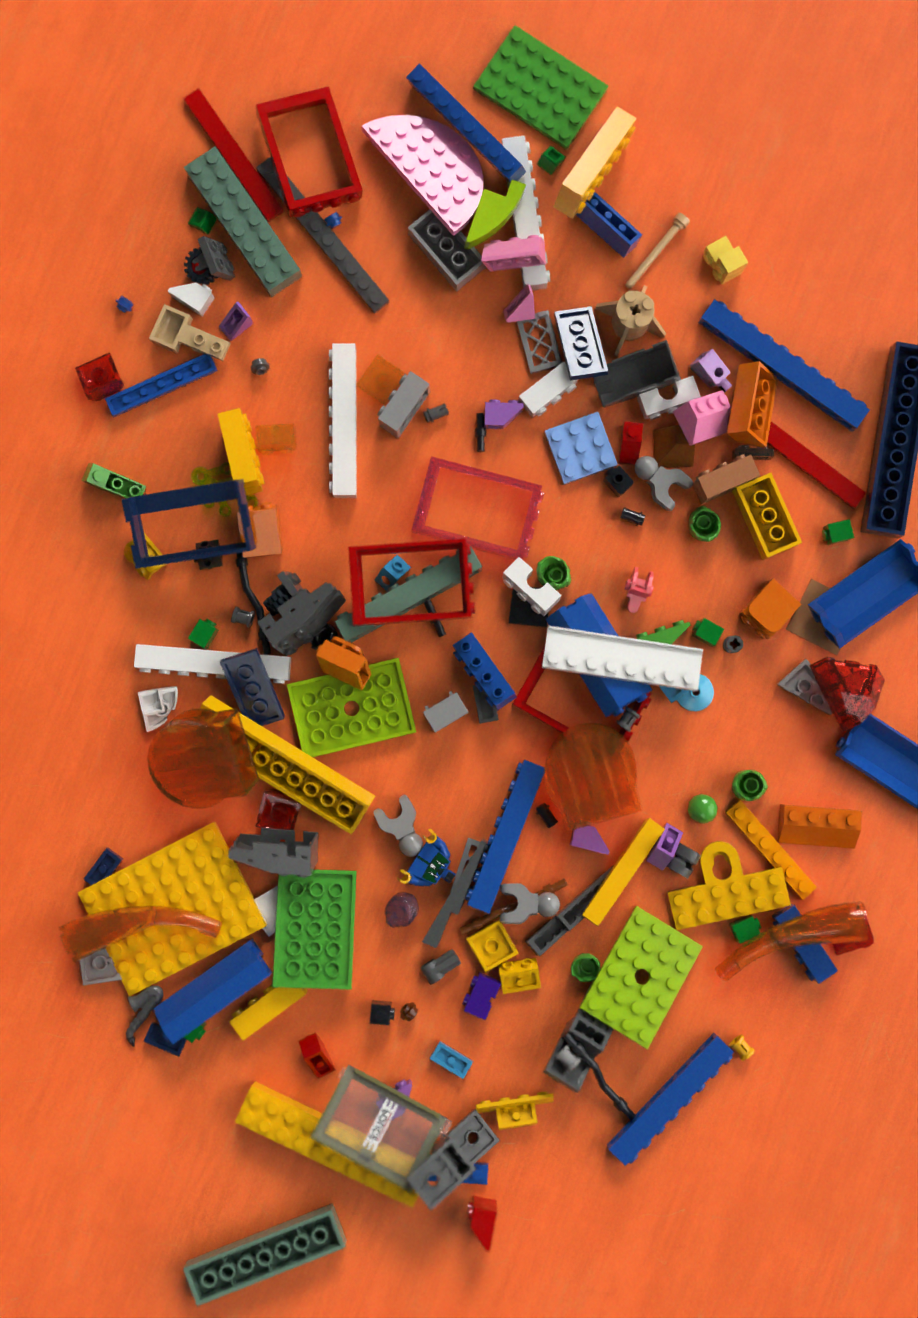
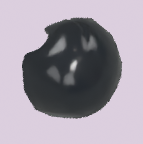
(326, 633)

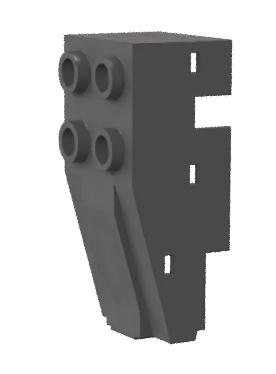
(637, 374)
(306, 621)
(275, 856)

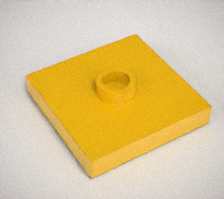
(492, 945)

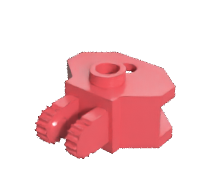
(638, 589)

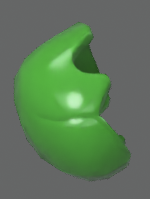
(702, 808)
(585, 967)

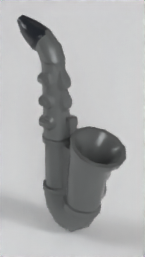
(147, 1001)

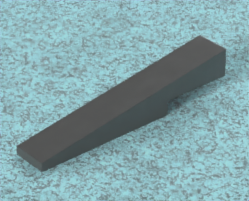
(455, 899)
(564, 920)

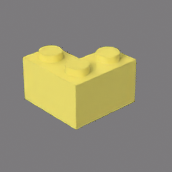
(725, 260)

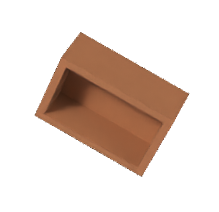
(725, 478)

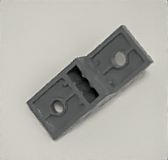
(592, 1035)
(452, 1159)

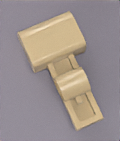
(174, 329)

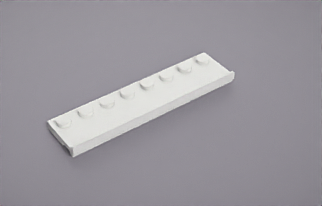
(622, 658)

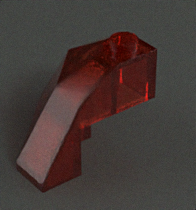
(849, 689)

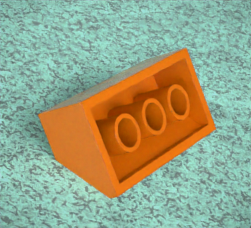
(752, 404)
(819, 826)

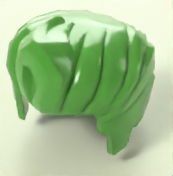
(704, 524)
(553, 571)
(749, 785)

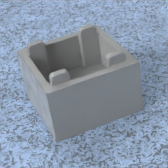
(445, 712)

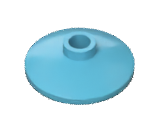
(702, 700)

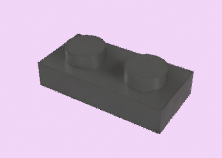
(485, 712)

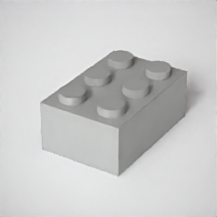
(403, 404)

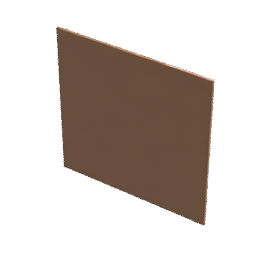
(804, 624)

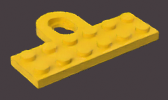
(727, 897)

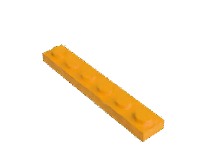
(770, 849)

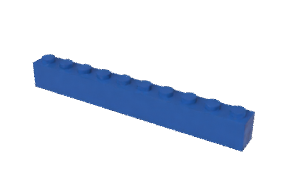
(785, 366)

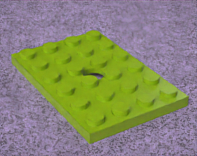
(327, 728)
(615, 994)

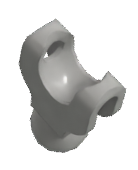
(660, 480)
(402, 827)
(528, 904)

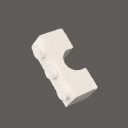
(654, 405)
(541, 599)

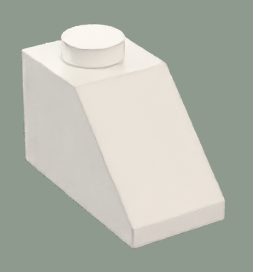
(193, 296)

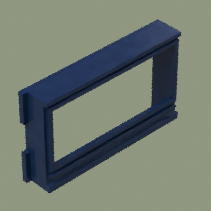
(185, 498)

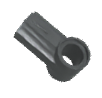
(435, 969)

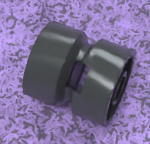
(684, 860)

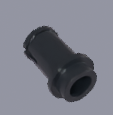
(632, 516)
(546, 815)

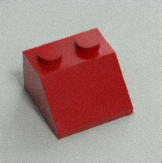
(482, 1217)

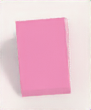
(521, 307)

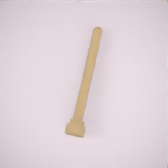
(680, 222)

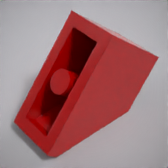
(630, 442)
(316, 1055)

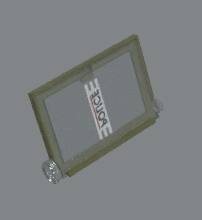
(379, 1126)

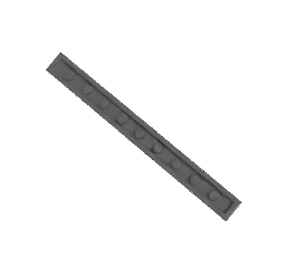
(330, 244)

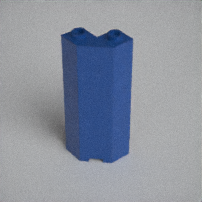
(867, 594)
(609, 693)
(882, 756)
(212, 991)

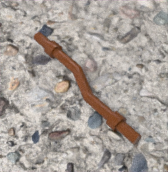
(478, 922)

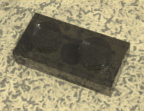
(757, 453)

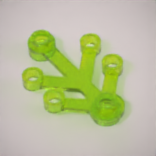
(208, 474)

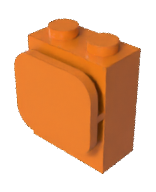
(265, 530)
(769, 609)
(344, 662)

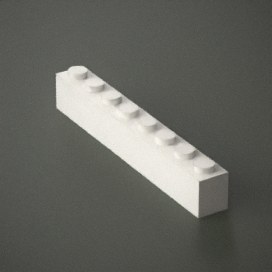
(525, 216)
(343, 420)
(201, 662)

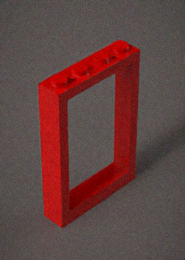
(294, 103)
(357, 586)
(529, 685)

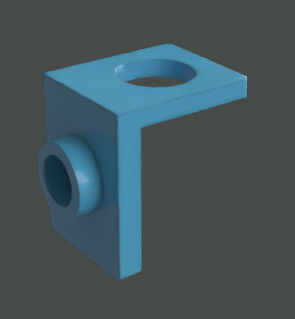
(393, 571)

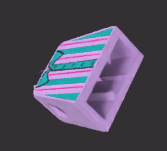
(711, 370)

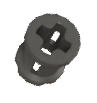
(243, 617)
(729, 648)
(628, 719)

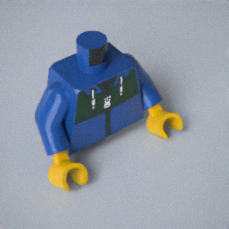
(429, 864)

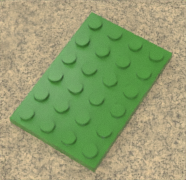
(540, 87)
(315, 930)

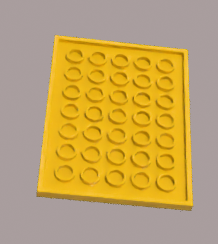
(186, 876)

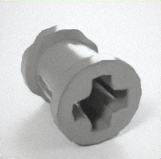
(567, 1058)

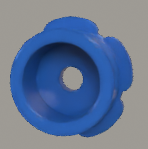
(333, 220)
(124, 304)

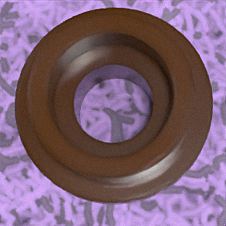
(408, 1011)

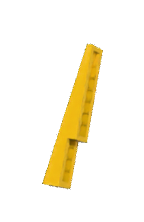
(623, 871)

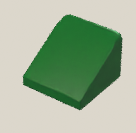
(550, 160)
(203, 220)

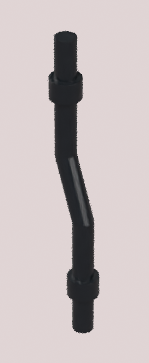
(242, 563)
(578, 1048)

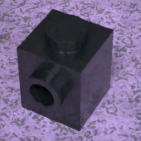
(618, 480)
(381, 1012)

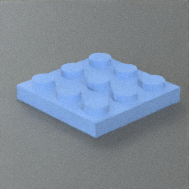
(581, 448)

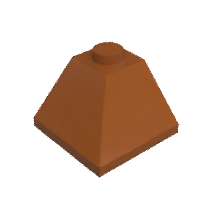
(672, 447)

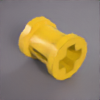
(742, 1047)

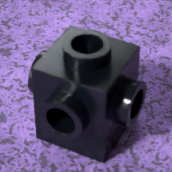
(209, 562)

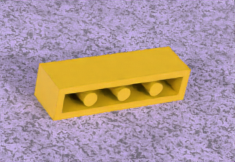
(264, 1009)

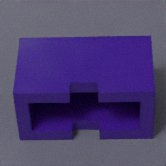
(478, 1000)

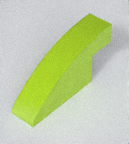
(493, 213)

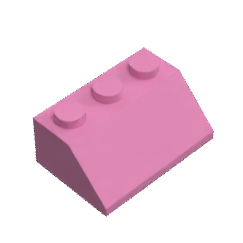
(514, 253)
(704, 417)

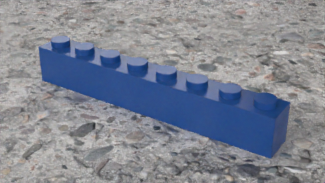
(465, 124)
(506, 836)
(670, 1099)

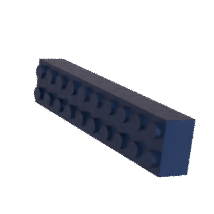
(894, 446)

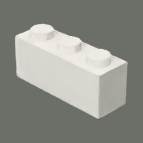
(547, 390)

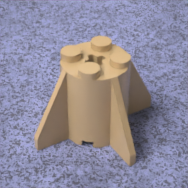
(632, 316)

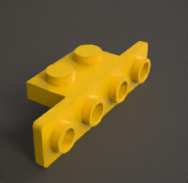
(515, 1112)

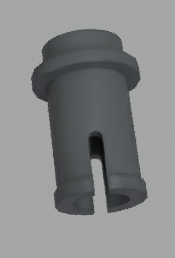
(435, 413)

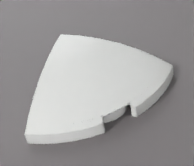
(157, 705)
(268, 907)

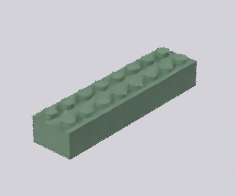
(243, 221)
(408, 595)
(265, 1254)

